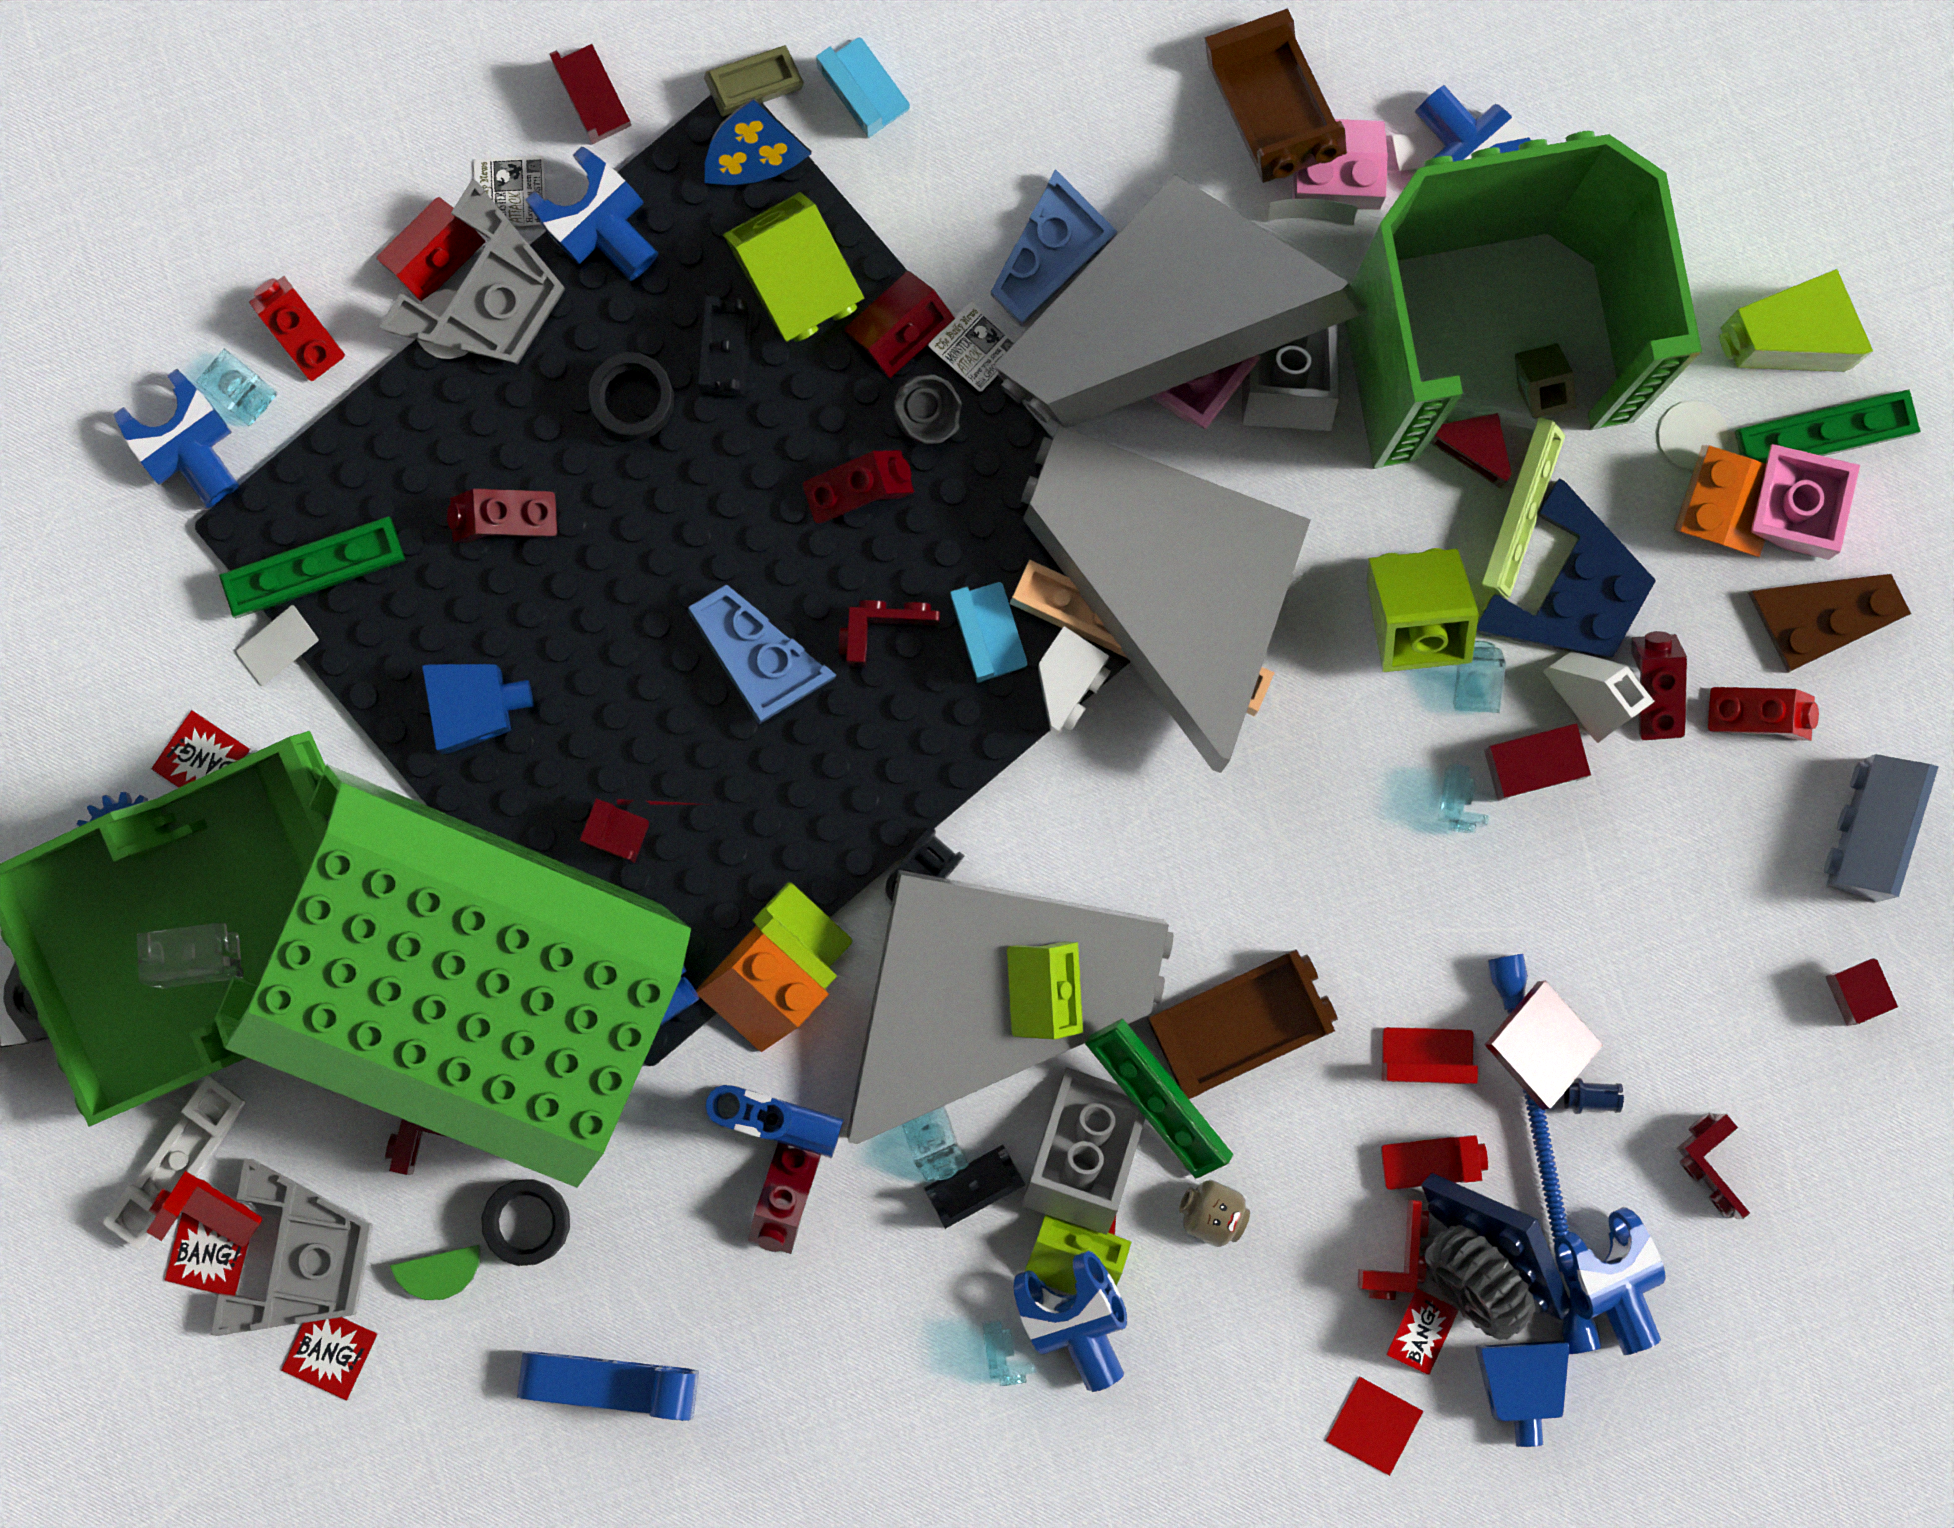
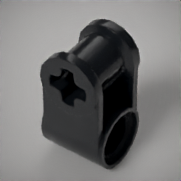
(923, 862)

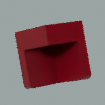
(614, 831)
(1861, 992)

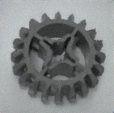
(1480, 1282)

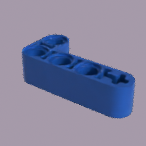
(609, 1384)

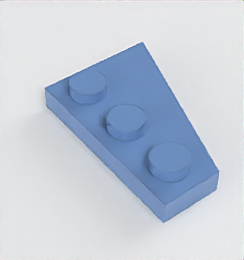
(1052, 249)
(757, 656)

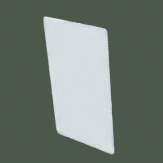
(277, 645)

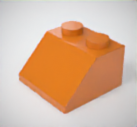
(1723, 500)
(761, 991)

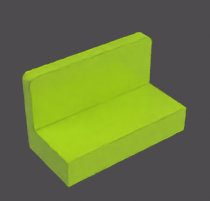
(803, 933)
(1045, 990)
(1061, 1241)

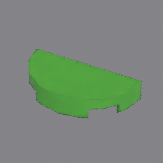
(440, 1274)

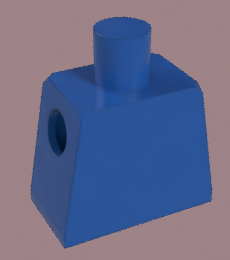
(471, 703)
(1525, 1384)

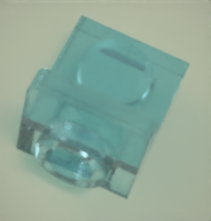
(236, 387)
(1481, 682)
(1456, 793)
(934, 1145)
(999, 1346)

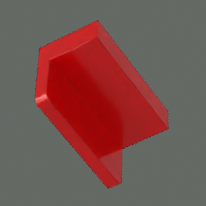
(430, 249)
(1428, 1056)

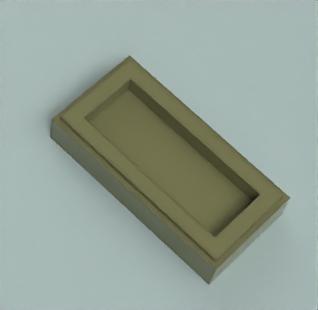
(758, 76)

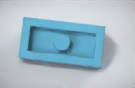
(862, 85)
(988, 631)

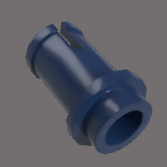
(1593, 1096)

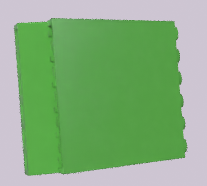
(197, 856)

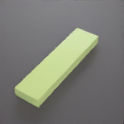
(1523, 508)

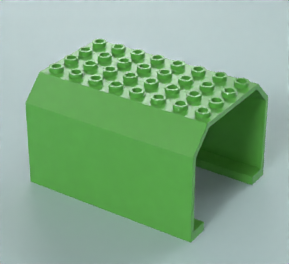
(1580, 192)
(461, 982)

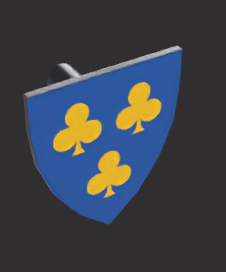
(751, 147)

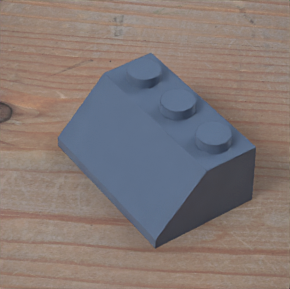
(1880, 826)

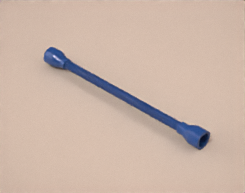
(1510, 981)

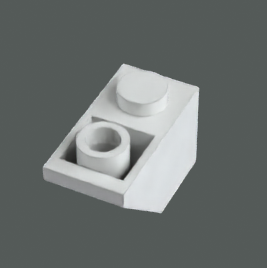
(1067, 674)
(1598, 692)

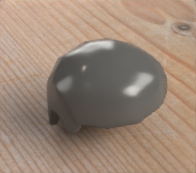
(927, 409)

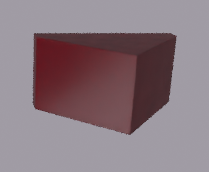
(1477, 445)

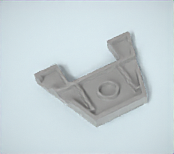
(499, 300)
(314, 1263)

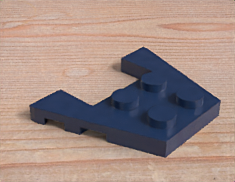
(1592, 594)

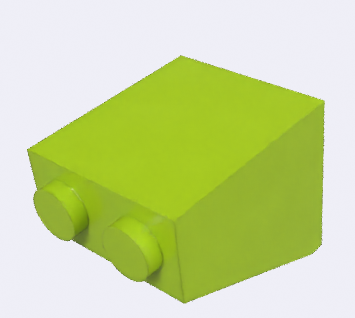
(794, 267)
(1798, 329)
(1422, 609)

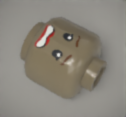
(1214, 1213)

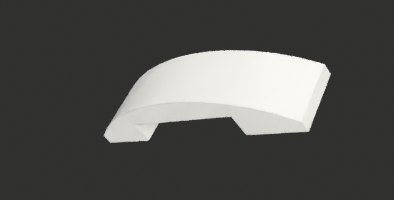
(186, 1148)

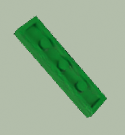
(1834, 428)
(312, 567)
(1159, 1098)

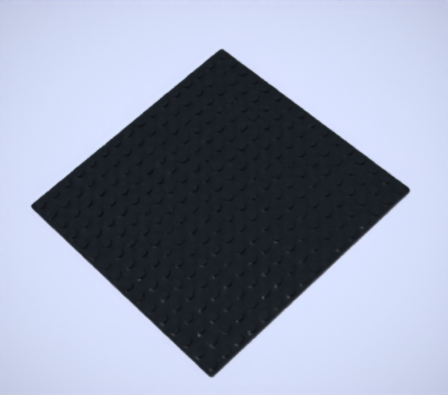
(645, 530)

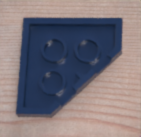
(1511, 1231)

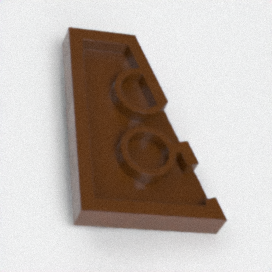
(1827, 615)

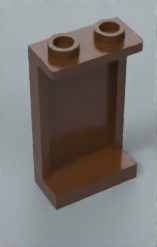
(1274, 96)
(1243, 1023)

